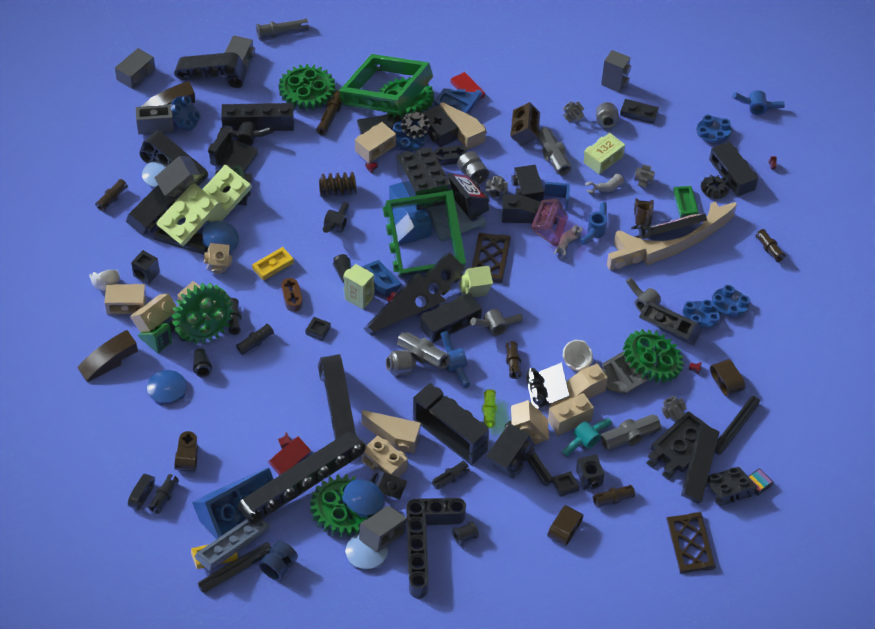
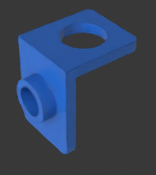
(558, 190)

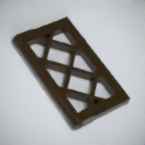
(494, 239)
(696, 565)

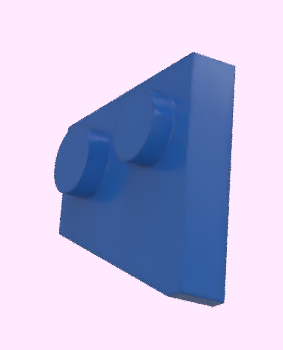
(458, 99)
(384, 280)

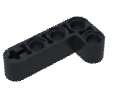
(211, 66)
(166, 151)

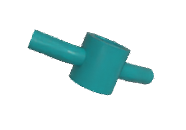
(586, 435)

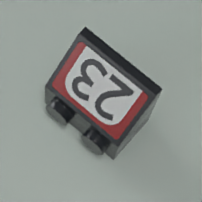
(468, 195)

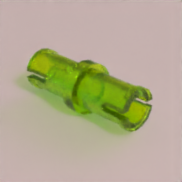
(489, 408)

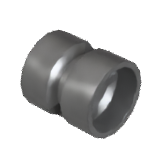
(472, 165)

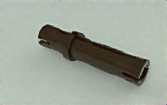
(333, 107)

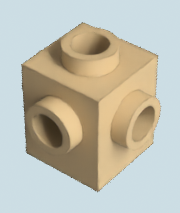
(217, 258)

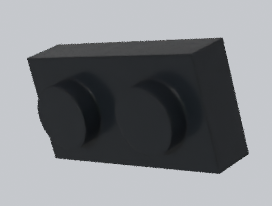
(639, 111)

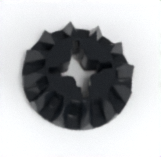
(415, 132)
(712, 191)

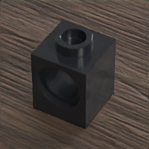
(145, 267)
(590, 465)

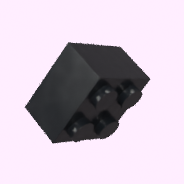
(511, 451)

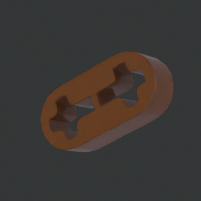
(287, 295)

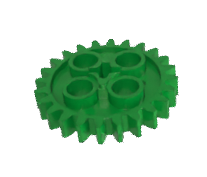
(306, 87)
(420, 103)
(202, 313)
(653, 356)
(326, 511)

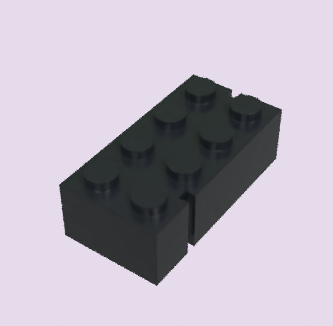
(422, 174)
(451, 423)

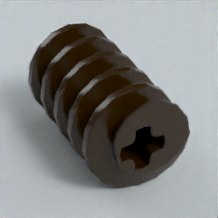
(338, 183)

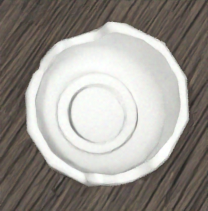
(104, 278)
(577, 355)

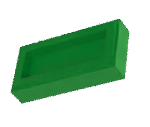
(685, 201)

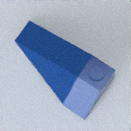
(409, 222)
(219, 508)

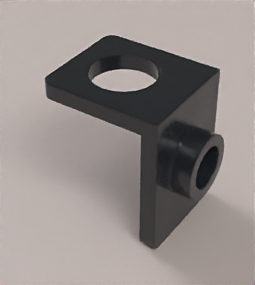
(388, 483)

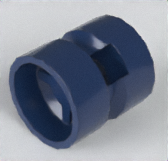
(278, 561)

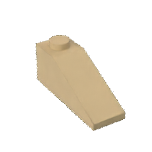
(469, 128)
(587, 381)
(399, 432)

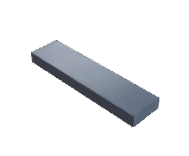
(230, 543)

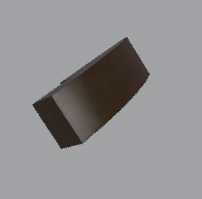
(167, 96)
(108, 356)

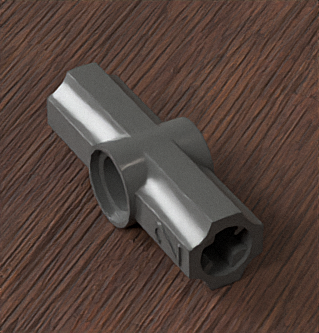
(554, 151)
(423, 350)
(630, 432)

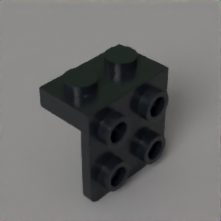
(230, 152)

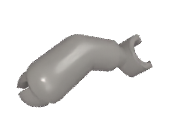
(609, 186)
(566, 238)

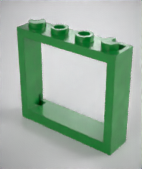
(353, 95)
(453, 223)

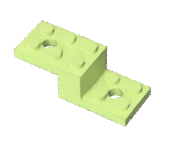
(203, 205)

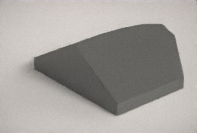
(620, 376)

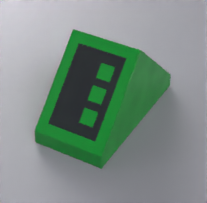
(158, 337)

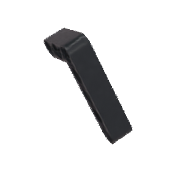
(333, 374)
(418, 538)

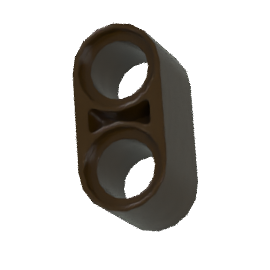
(727, 377)
(565, 525)

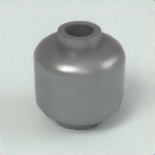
(607, 115)
(400, 362)

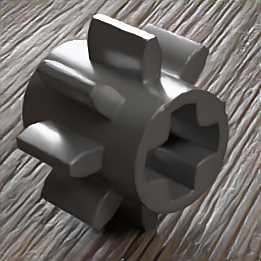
(573, 111)
(644, 175)
(496, 186)
(674, 408)

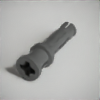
(275, 28)

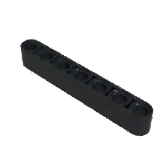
(301, 477)

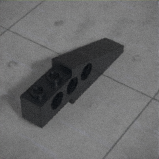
(404, 304)

